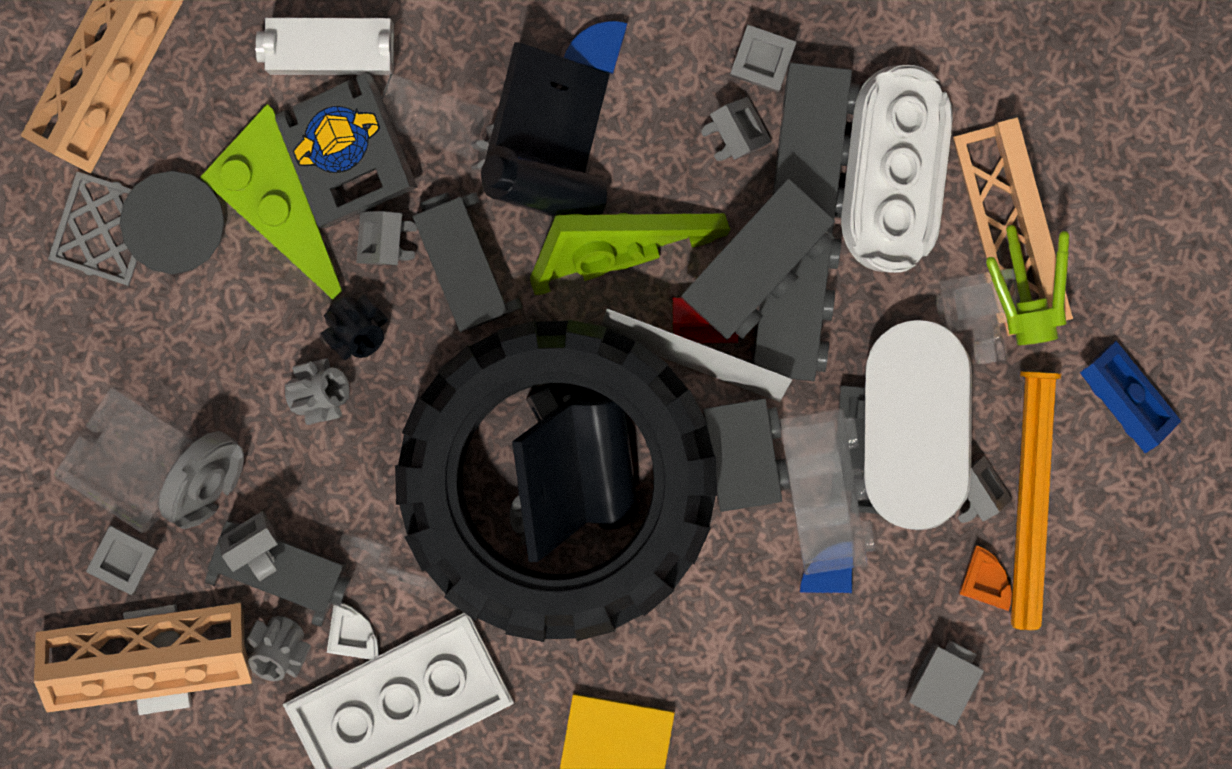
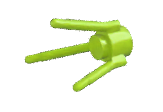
(1032, 318)

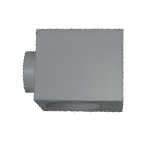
(945, 681)

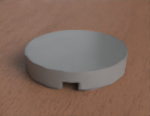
(199, 478)

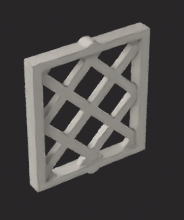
(90, 267)

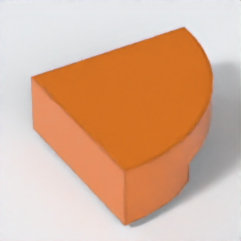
(986, 580)

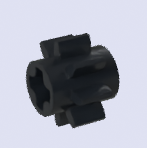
(354, 327)

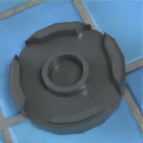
(171, 222)

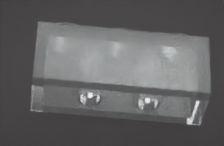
(826, 490)

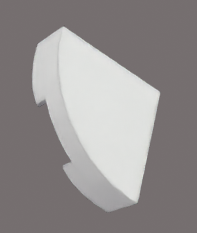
(351, 634)

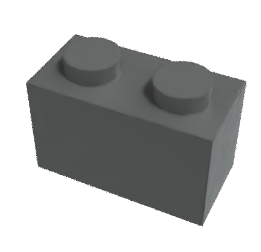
(745, 454)

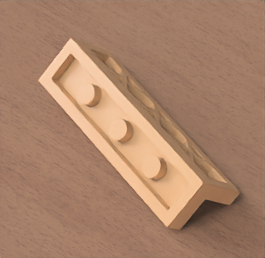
(108, 78)
(1025, 199)
(141, 668)

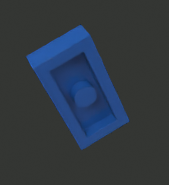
(1130, 397)

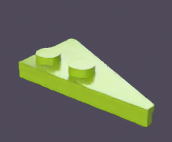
(265, 190)
(616, 242)

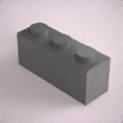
(760, 261)

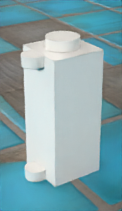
(326, 46)

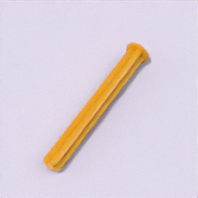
(1033, 499)

